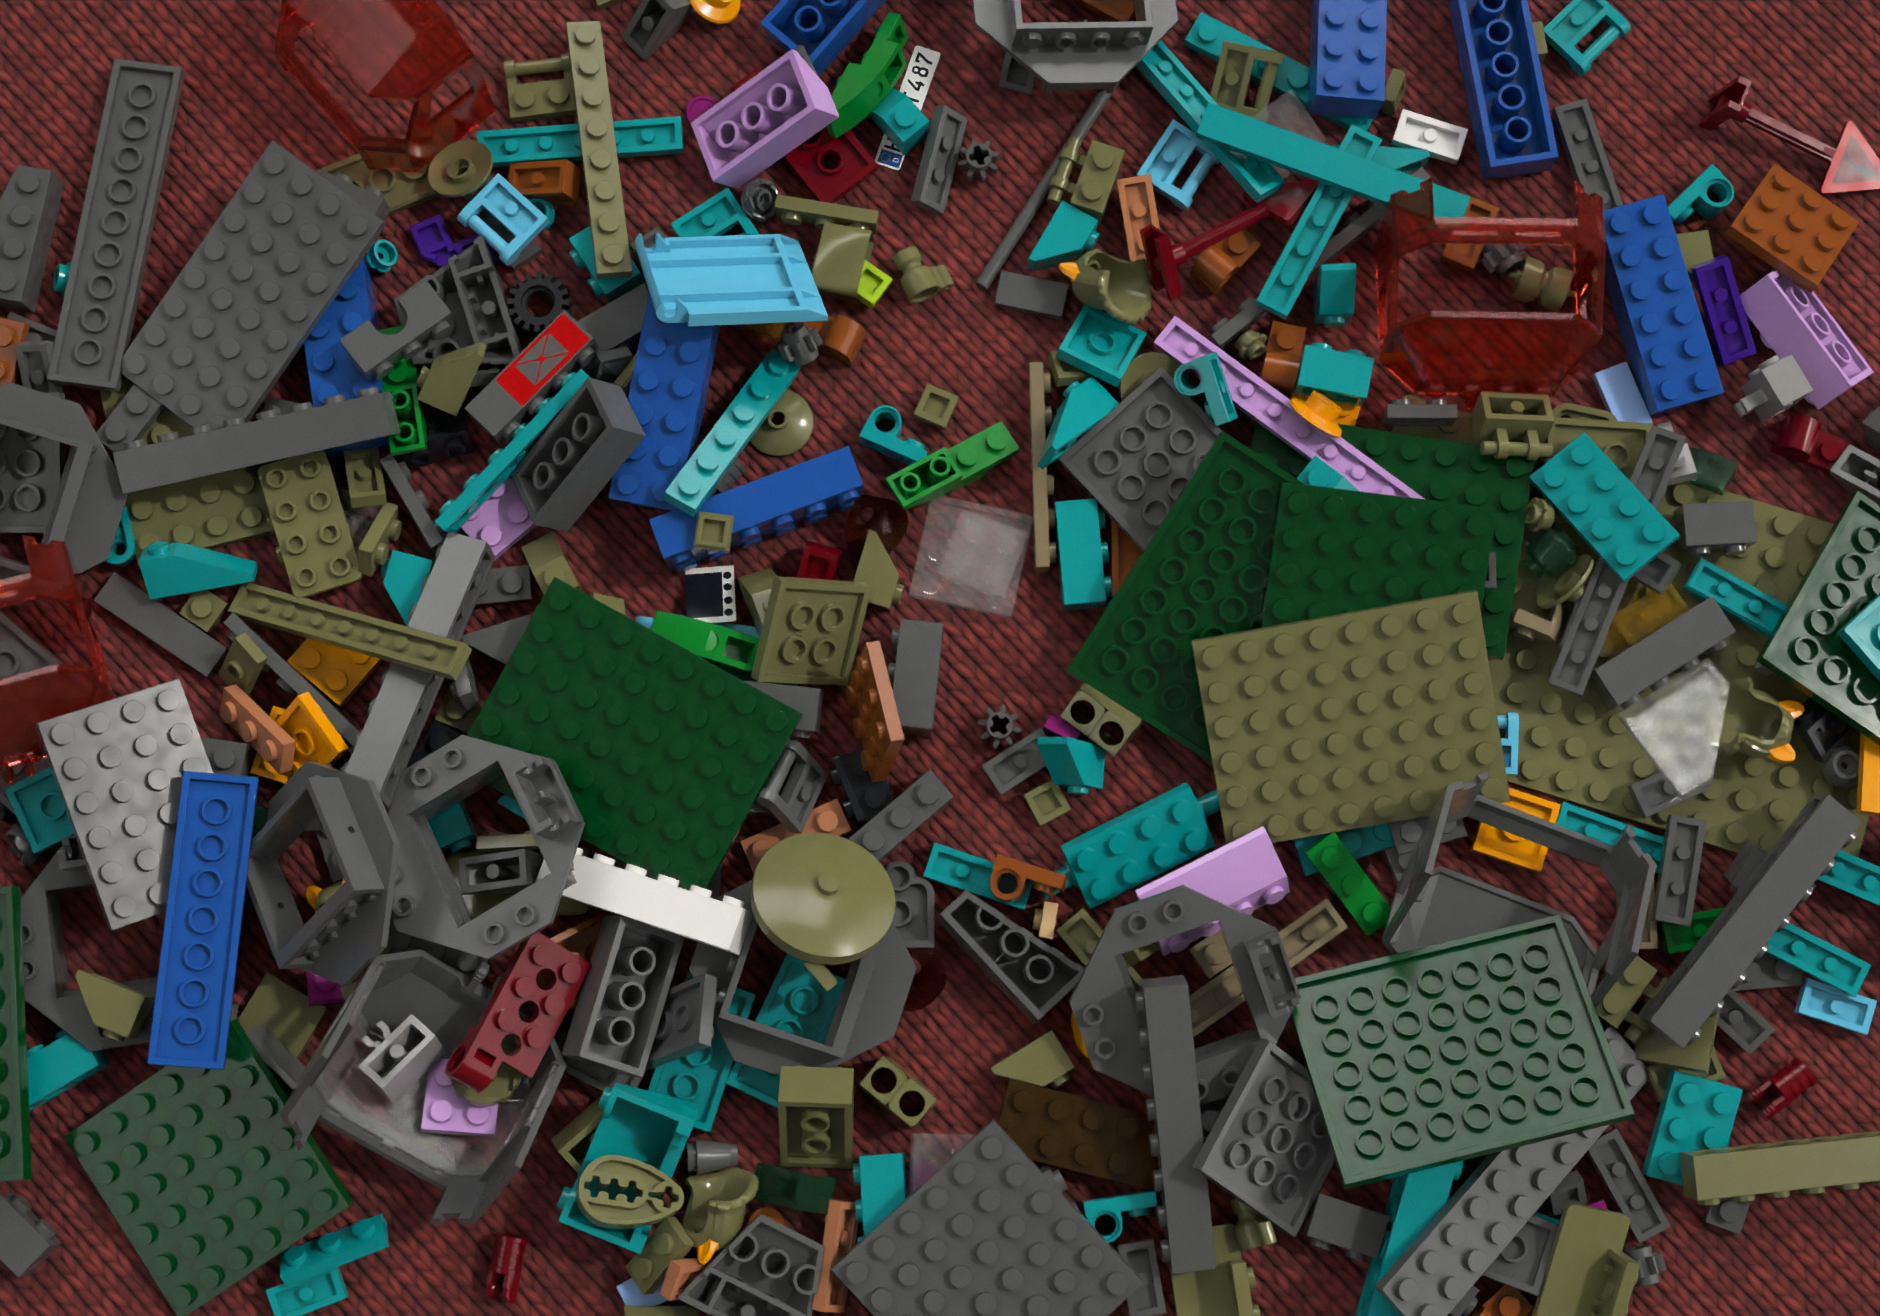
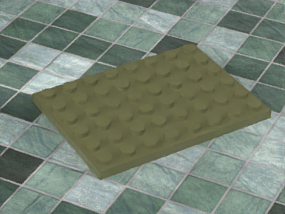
(1349, 717)

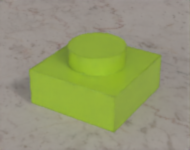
(872, 284)

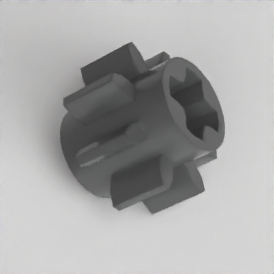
(973, 169)
(1502, 258)
(800, 344)
(997, 736)
(1650, 1264)

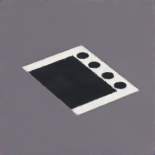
(711, 594)

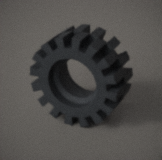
(528, 288)

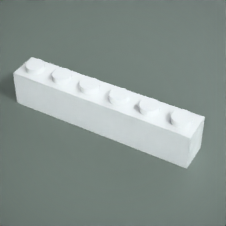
(657, 902)

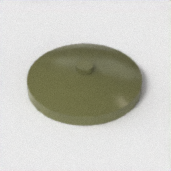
(822, 898)

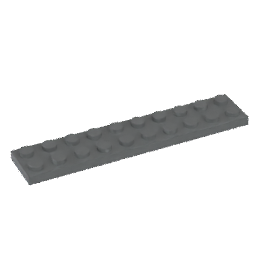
(116, 225)
(1491, 1210)

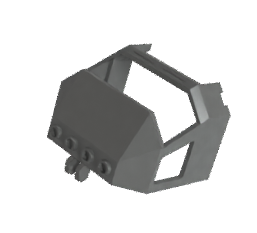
(1447, 905)

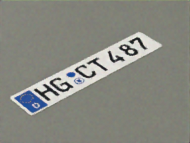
(915, 86)

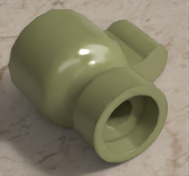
(919, 280)
(1251, 1228)

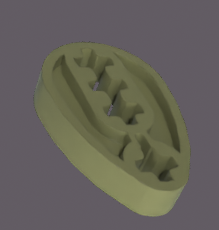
(619, 1213)

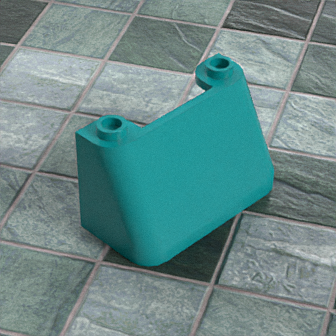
(637, 1127)

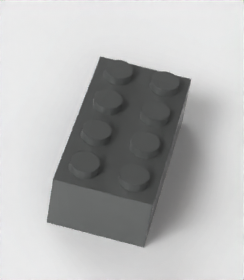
(578, 454)
(623, 996)

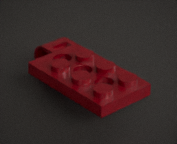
(806, 160)
(480, 1051)

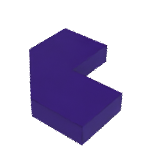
(436, 244)

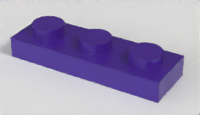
(1723, 309)

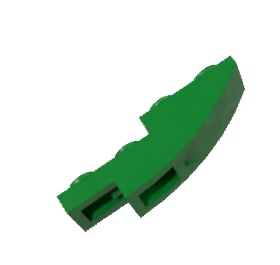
(868, 83)
(408, 409)
(952, 467)
(712, 642)

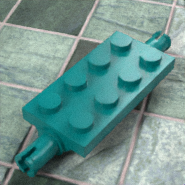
(1138, 844)

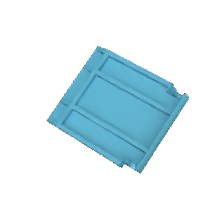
(730, 280)

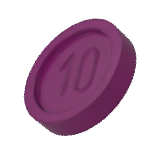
(698, 106)

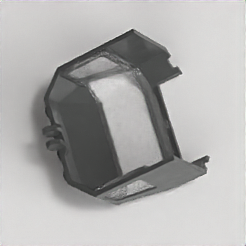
(338, 1094)

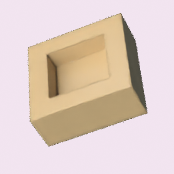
(1045, 920)

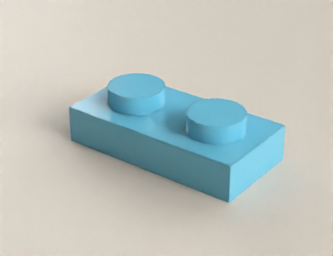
(1835, 1007)

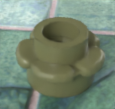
(1251, 344)
(1539, 514)

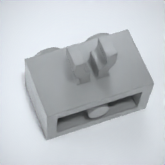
(1773, 388)
(400, 1058)

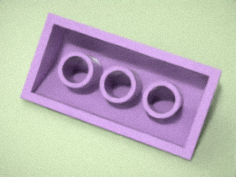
(763, 120)
(1802, 326)
(1238, 874)

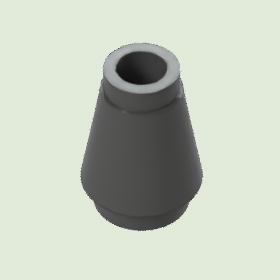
(710, 1156)

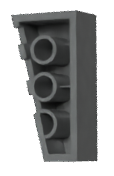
(26, 233)
(1010, 955)

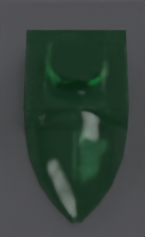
(1713, 471)

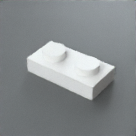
(1422, 132)

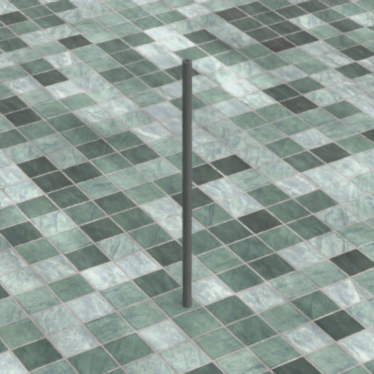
(1039, 195)

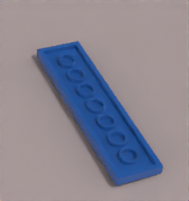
(203, 921)

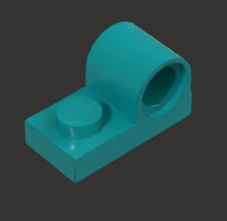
(1696, 197)
(1218, 400)
(890, 442)
(1135, 1203)

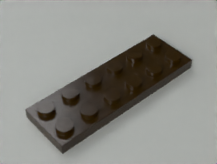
(1079, 1133)

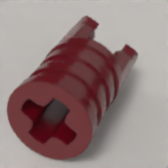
(1786, 1084)
(506, 1260)

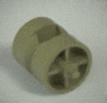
(1549, 286)

